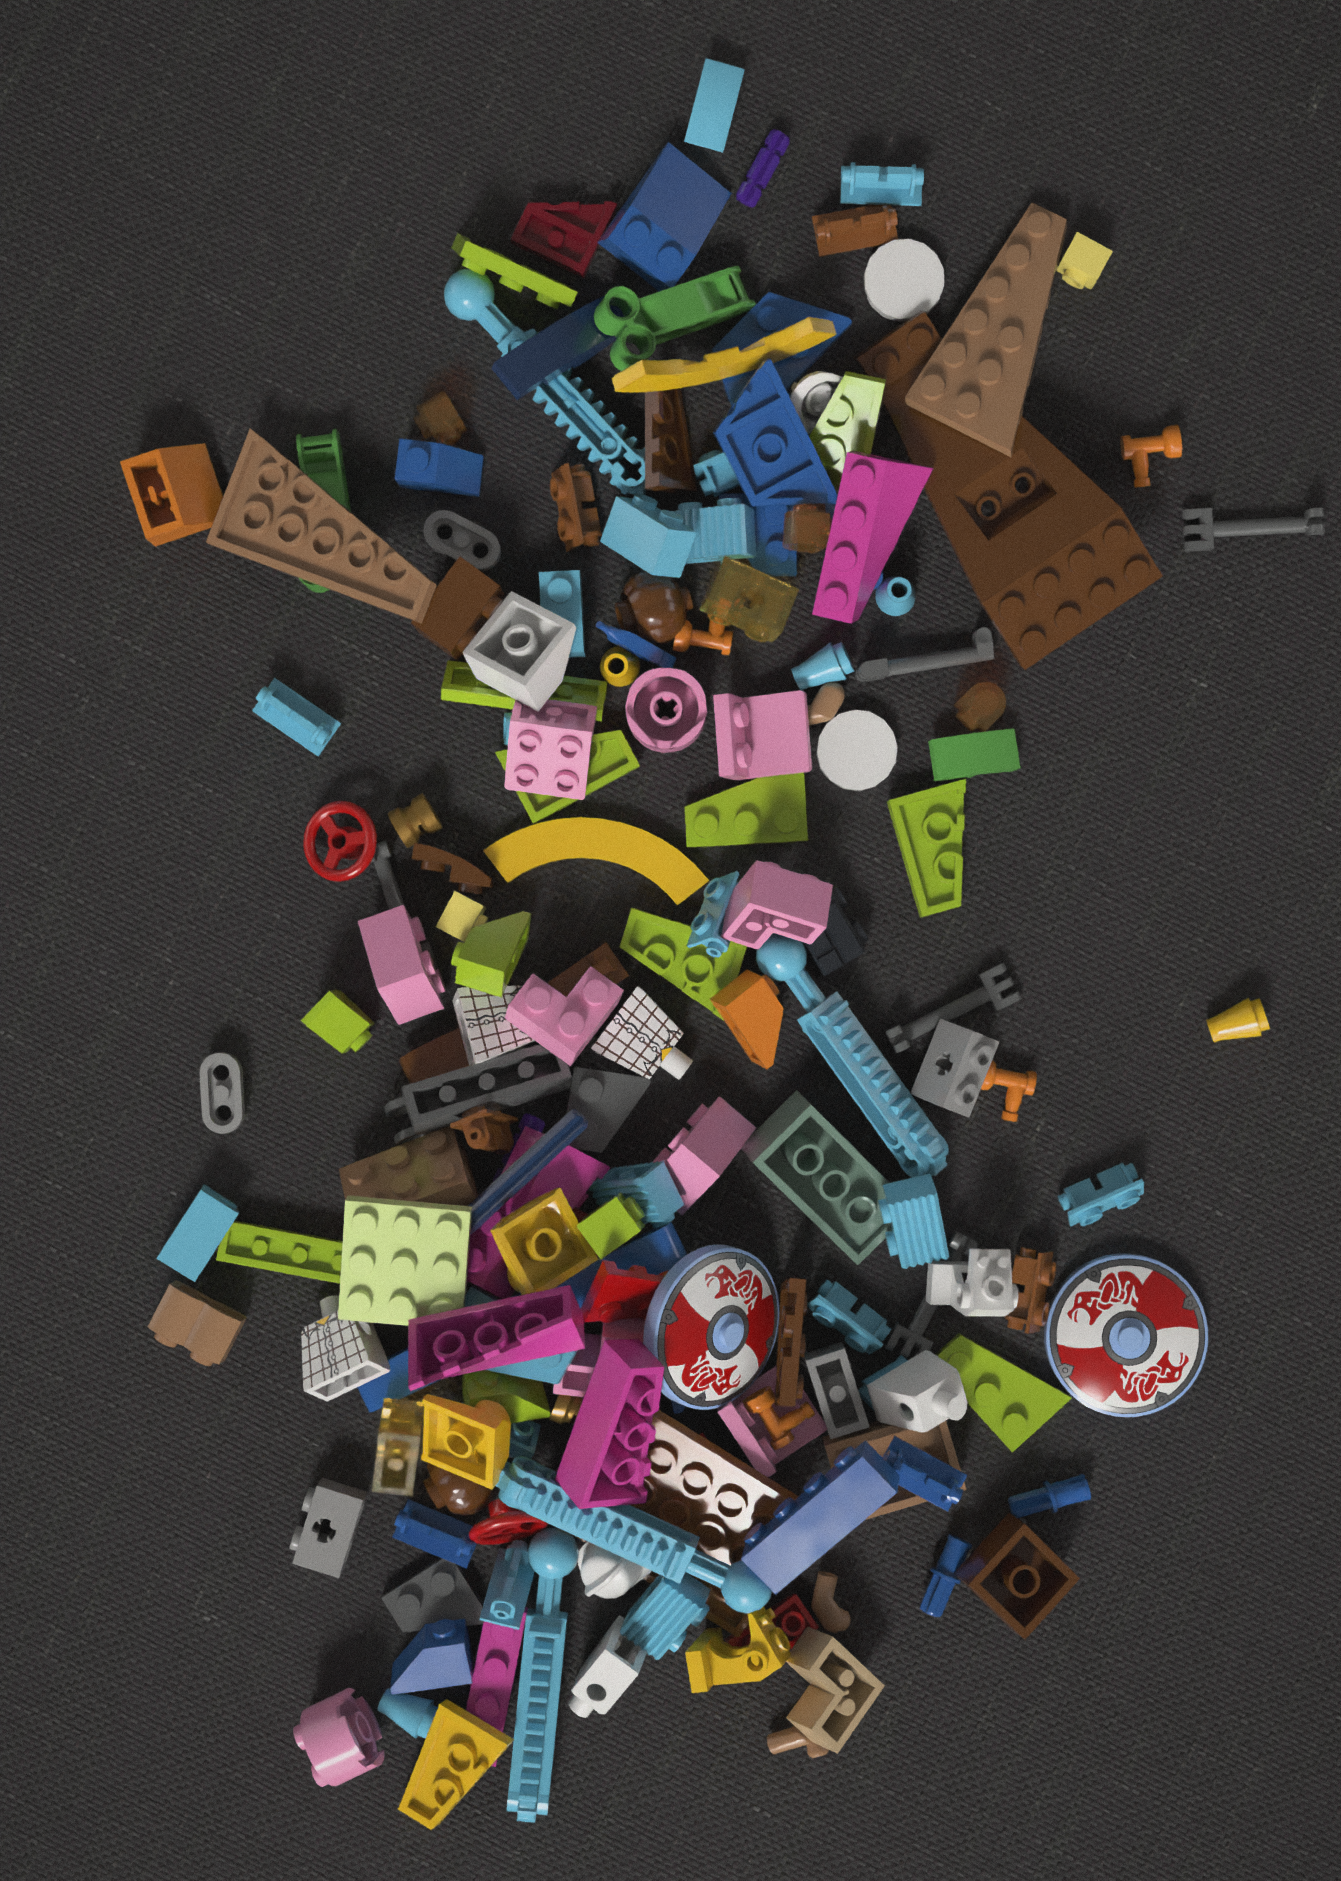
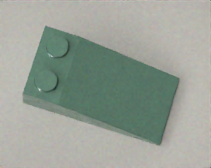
(821, 1175)

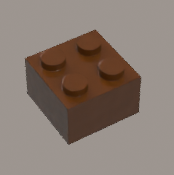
(459, 608)
(1017, 1575)

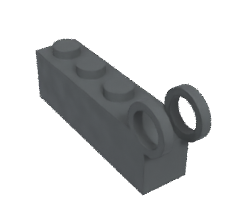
(491, 1084)

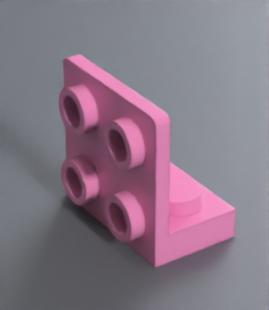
(762, 735)
(550, 748)
(753, 1435)

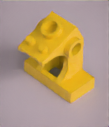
(718, 1663)

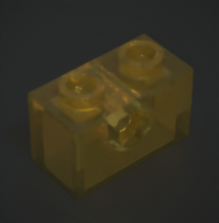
(768, 596)
(397, 1447)

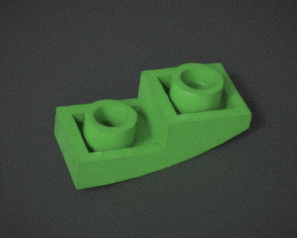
(974, 754)

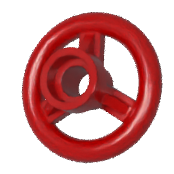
(354, 843)
(505, 1525)

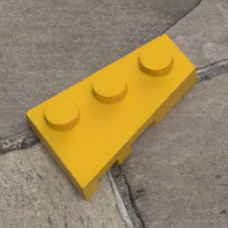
(450, 1763)

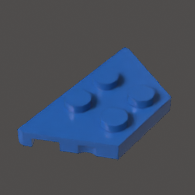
(770, 316)
(771, 446)

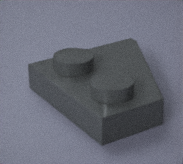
(605, 1102)
(434, 1595)

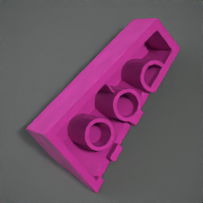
(866, 525)
(569, 1170)
(493, 1335)
(614, 1428)

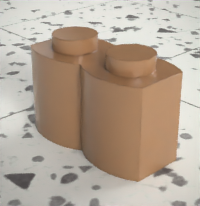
(196, 1323)

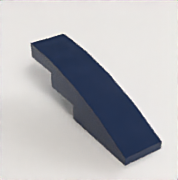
(553, 351)

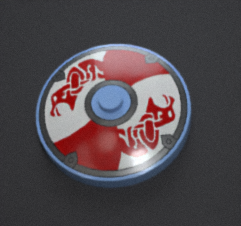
(712, 1325)
(1126, 1335)

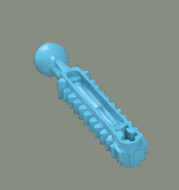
(471, 298)
(857, 1062)
(628, 1534)
(552, 1556)

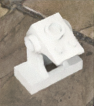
(986, 1289)

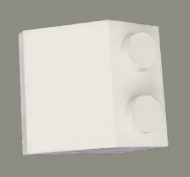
(522, 651)

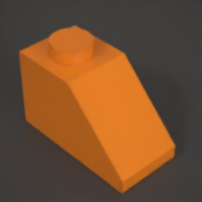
(752, 1015)

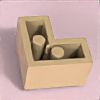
(837, 1692)

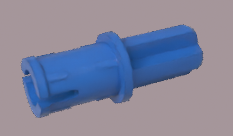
(1050, 1496)
(943, 1576)

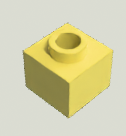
(1083, 262)
(461, 916)

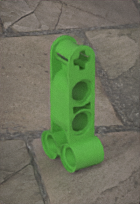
(669, 313)
(323, 462)

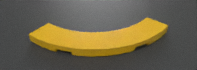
(678, 373)
(597, 840)

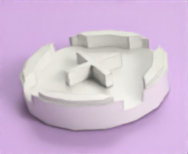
(903, 279)
(856, 750)

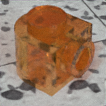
(440, 419)
(806, 529)
(981, 706)

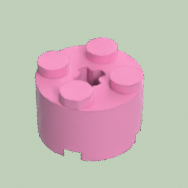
(666, 686)
(339, 1738)

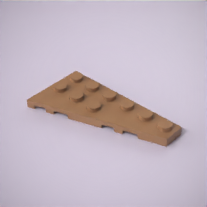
(989, 352)
(297, 527)

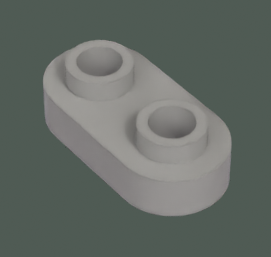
(463, 540)
(222, 1092)

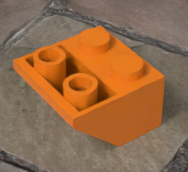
(173, 491)

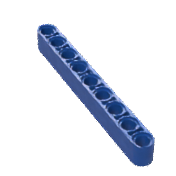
(654, 1249)

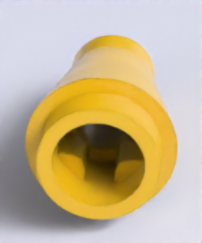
(630, 671)
(1239, 1021)

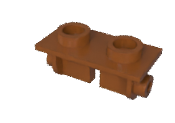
(855, 229)
(570, 489)
(487, 1129)
(1036, 1276)

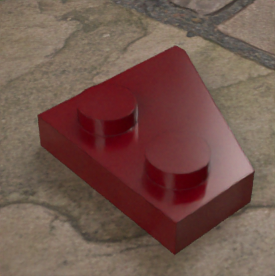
(564, 232)

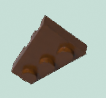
(667, 444)
(790, 1342)

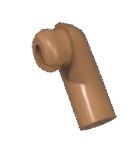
(826, 703)
(825, 1608)
(791, 1739)

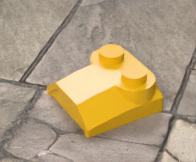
(542, 1243)
(466, 1438)

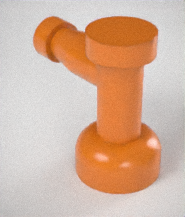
(1138, 449)
(715, 638)
(1017, 1086)
(778, 1428)

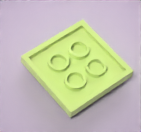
(402, 1259)

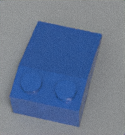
(665, 219)

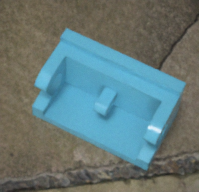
(198, 1233)

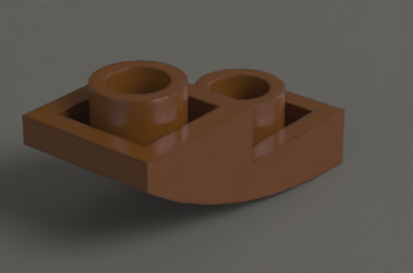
(469, 877)
(435, 1057)

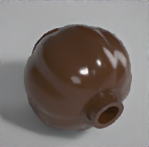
(653, 607)
(456, 1492)

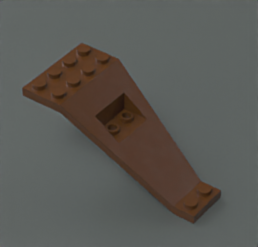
(1044, 554)

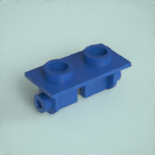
(925, 1474)
(435, 1533)

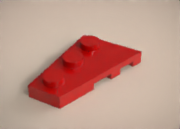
(620, 1293)

